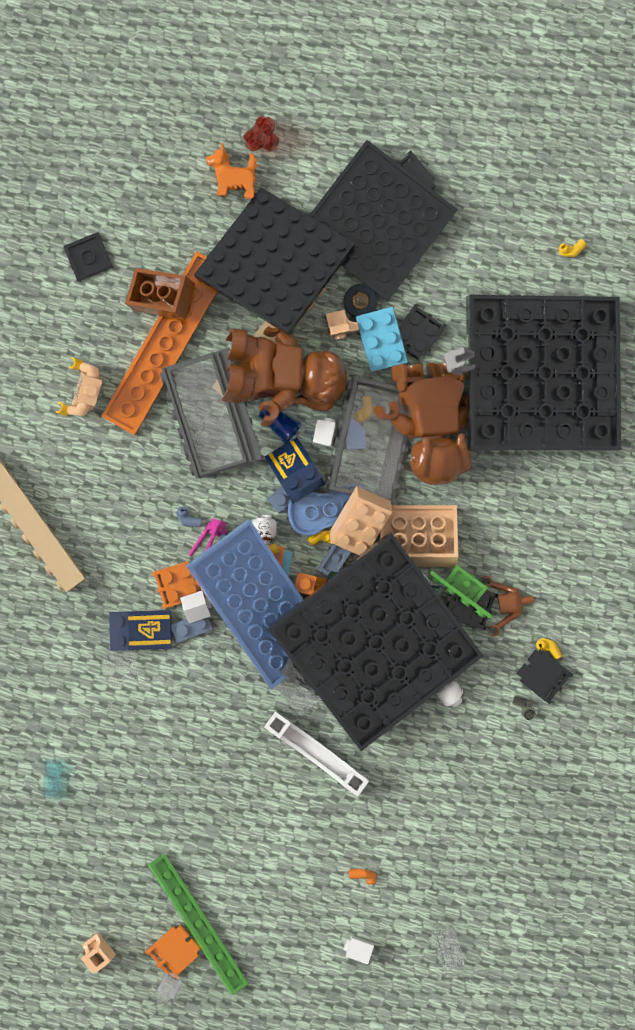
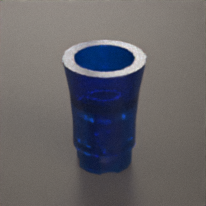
(283, 426)

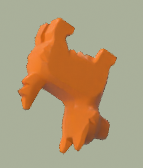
(233, 177)

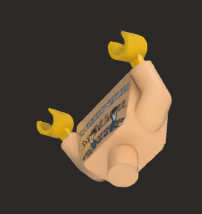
(86, 391)

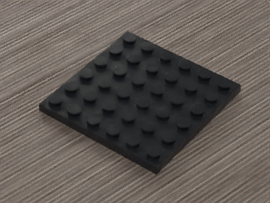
(385, 215)
(274, 260)

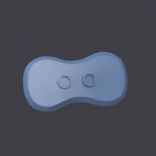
(316, 512)

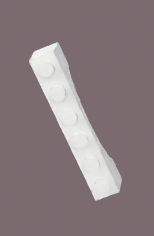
(317, 753)

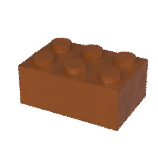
(160, 293)

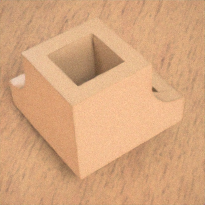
(339, 325)
(97, 953)

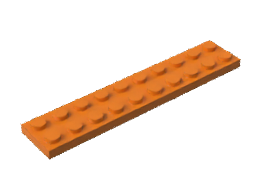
(160, 349)

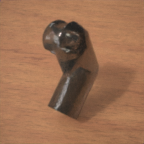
(526, 705)

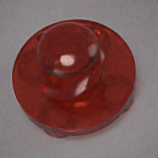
(262, 135)

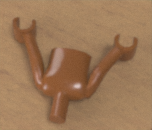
(508, 603)

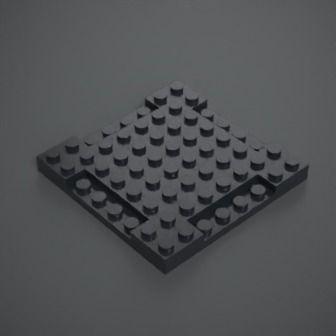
(544, 373)
(375, 641)

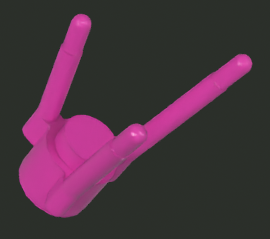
(216, 529)

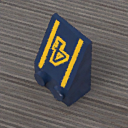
(295, 470)
(140, 630)

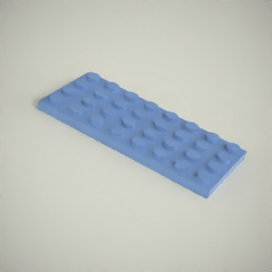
(248, 594)

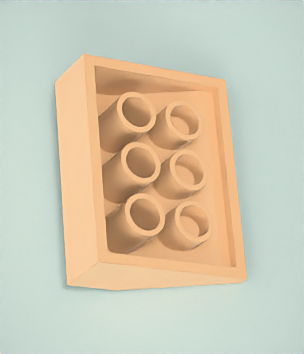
(426, 533)

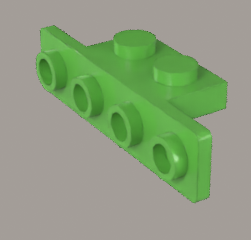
(465, 586)

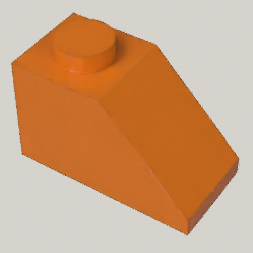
(308, 584)

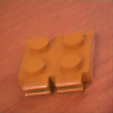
(176, 582)
(174, 950)

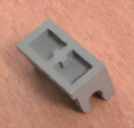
(457, 362)

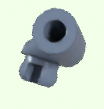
(186, 519)

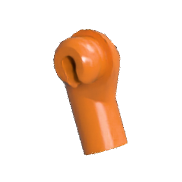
(363, 873)

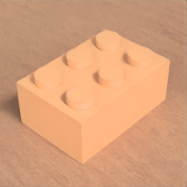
(360, 521)

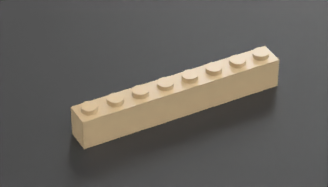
(38, 533)

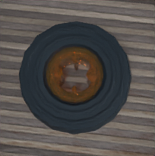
(350, 300)

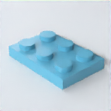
(382, 339)

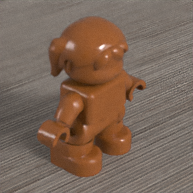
(281, 372)
(431, 414)

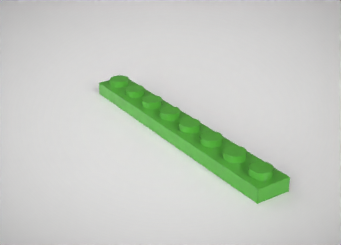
(198, 924)

